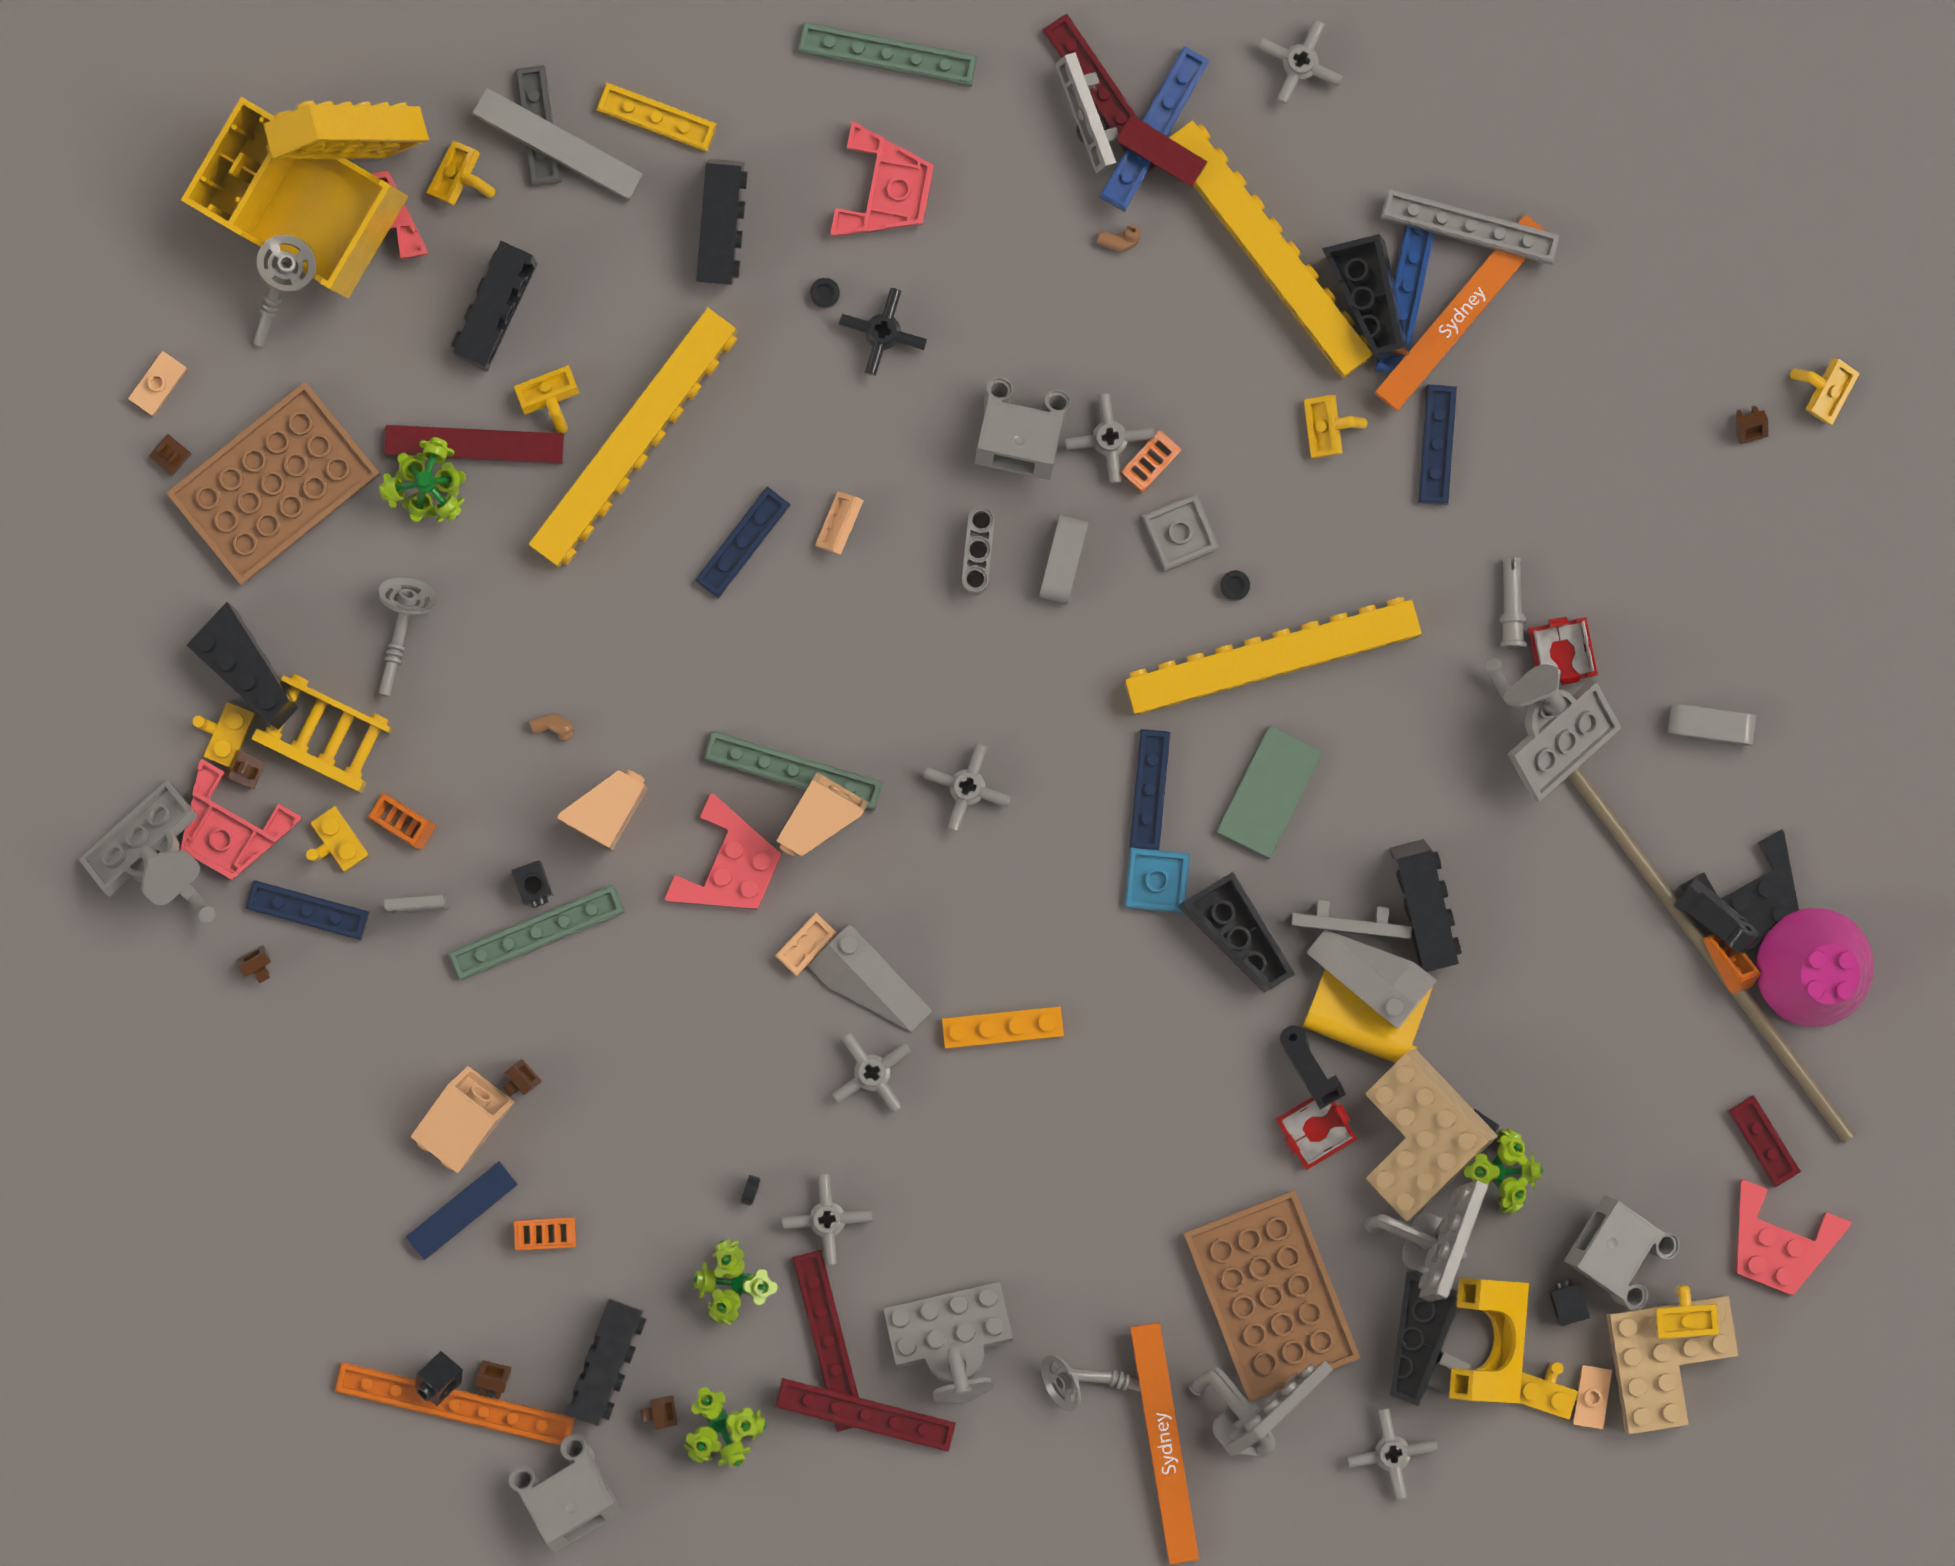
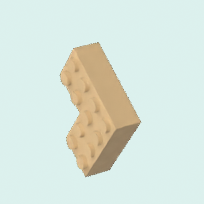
(1439, 1133)
(1650, 1368)

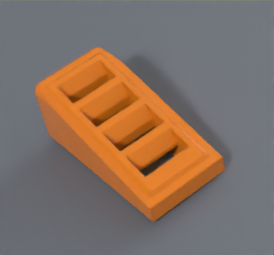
(1133, 478)
(424, 831)
(1736, 970)
(519, 1233)

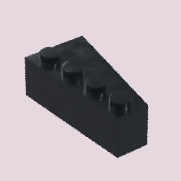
(720, 221)
(1368, 284)
(494, 305)
(237, 658)
(1426, 905)
(1238, 930)
(1420, 1340)
(605, 1362)

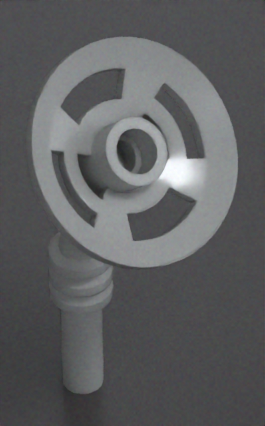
(281, 272)
(404, 607)
(1068, 1380)

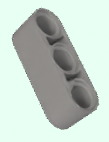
(982, 536)
(1063, 559)
(1711, 724)

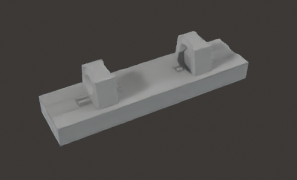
(1086, 115)
(1378, 928)

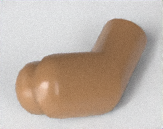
(1121, 241)
(554, 723)

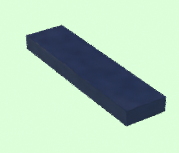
(1437, 444)
(742, 542)
(1149, 789)
(307, 910)
(462, 1210)

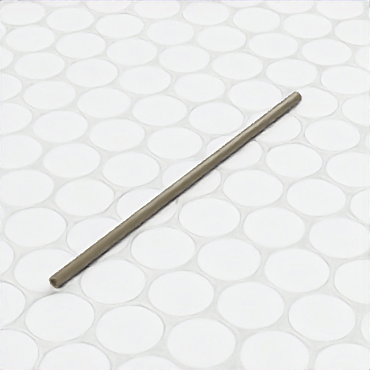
(1696, 935)

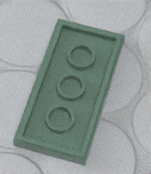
(1269, 792)

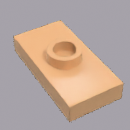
(158, 383)
(839, 522)
(806, 944)
(1592, 1397)

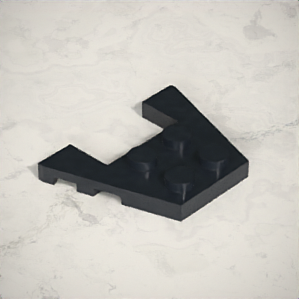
(1767, 897)

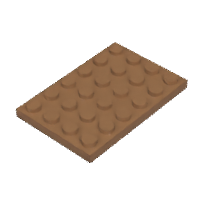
(273, 483)
(1271, 1294)

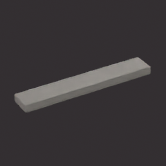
(557, 144)
(1470, 226)

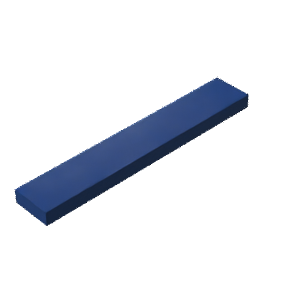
(1160, 116)
(1409, 284)

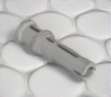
(1512, 617)

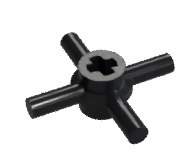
(881, 344)

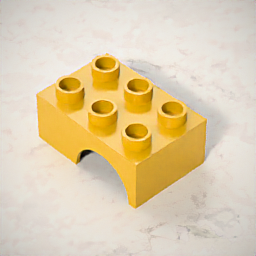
(321, 201)

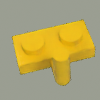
(455, 173)
(1830, 389)
(547, 392)
(1325, 426)
(227, 734)
(337, 840)
(1686, 1318)
(1546, 1394)

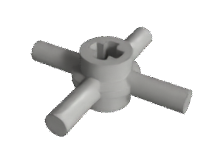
(1295, 52)
(1110, 451)
(971, 773)
(881, 1083)
(818, 1211)
(1382, 1447)

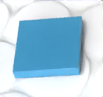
(1156, 880)

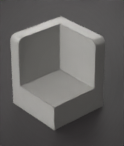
(1442, 1373)

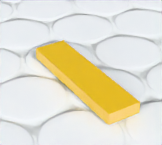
(656, 117)

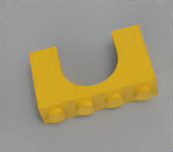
(1502, 1372)

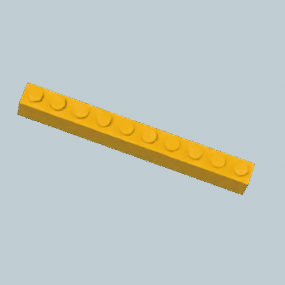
(1274, 256)
(633, 438)
(1272, 657)

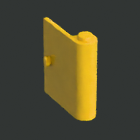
(1349, 1020)

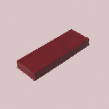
(1161, 151)
(1764, 1141)

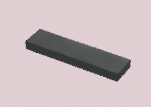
(535, 98)

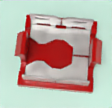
(1564, 646)
(1315, 1132)

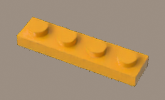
(1002, 1027)

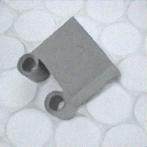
(1020, 436)
(1614, 1249)
(569, 1501)

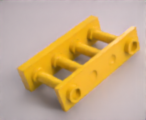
(325, 762)

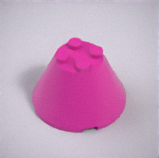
(1814, 967)

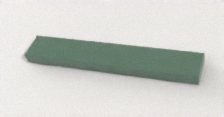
(887, 54)
(785, 767)
(536, 932)

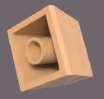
(606, 808)
(819, 815)
(462, 1119)

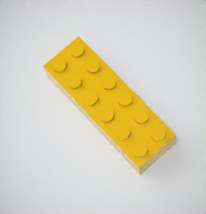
(345, 130)

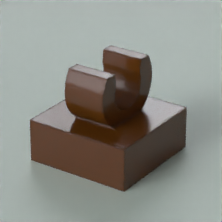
(1751, 426)
(170, 454)
(245, 769)
(255, 963)
(521, 1079)
(492, 1377)
(661, 1412)

